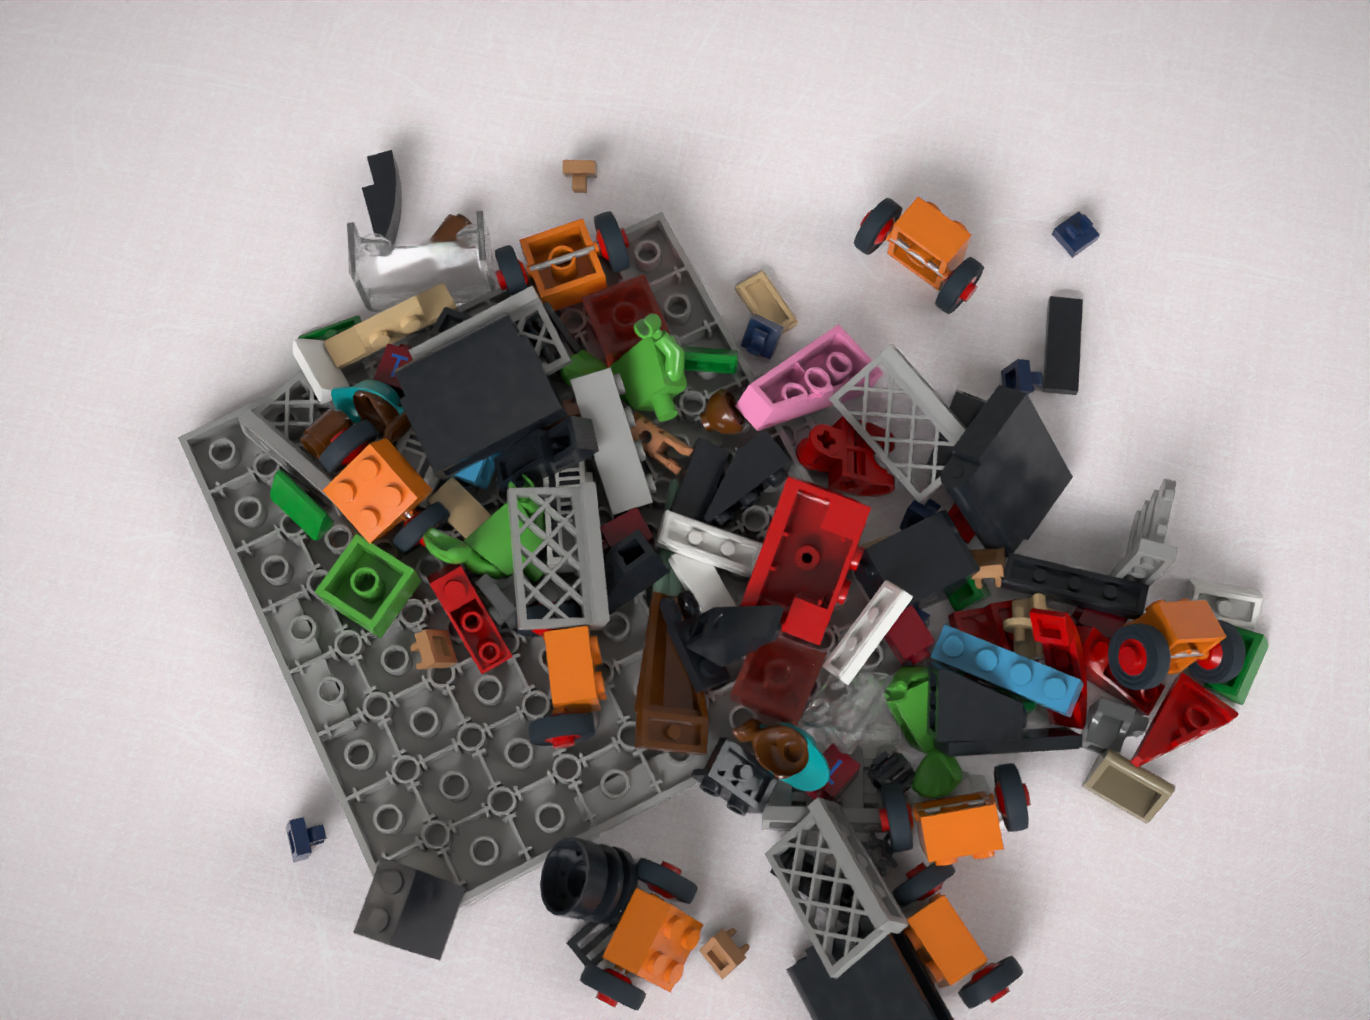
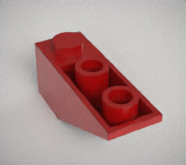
(469, 617)
(1098, 672)

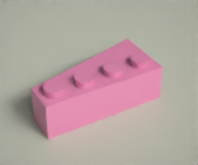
(806, 381)

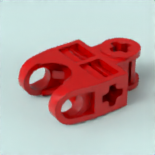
(847, 458)

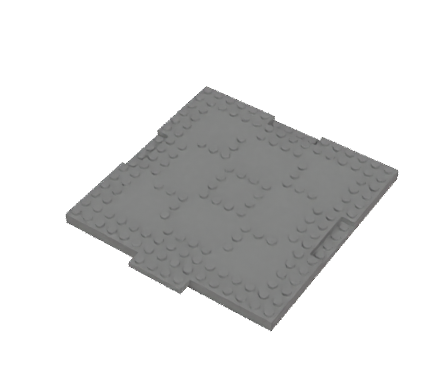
(443, 757)

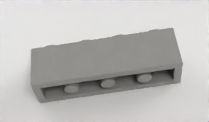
(618, 453)

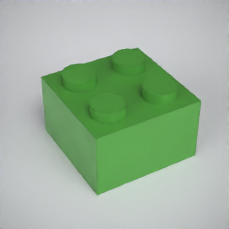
(368, 585)

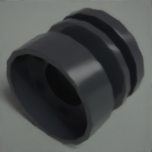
(588, 881)

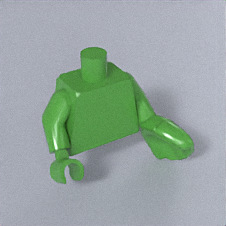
(649, 371)
(489, 546)
(907, 701)

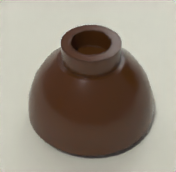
(722, 414)

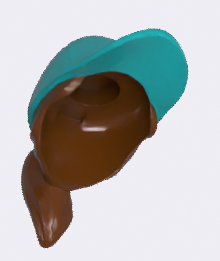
(377, 404)
(786, 753)

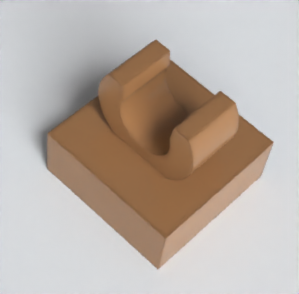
(580, 171)
(991, 563)
(434, 648)
(723, 952)

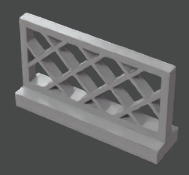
(520, 308)
(922, 396)
(280, 447)
(588, 555)
(860, 872)

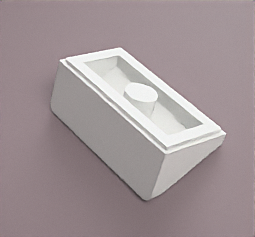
(318, 368)
(1228, 602)

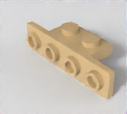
(389, 326)

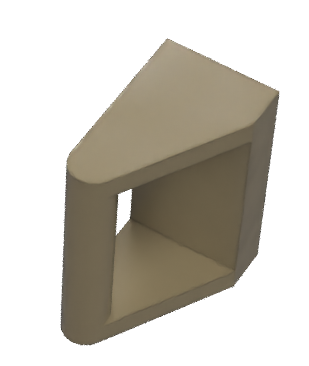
(1127, 786)

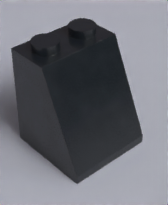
(922, 559)
(409, 909)

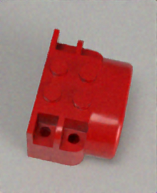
(814, 523)

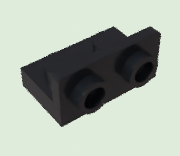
(736, 778)

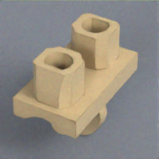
(1021, 626)

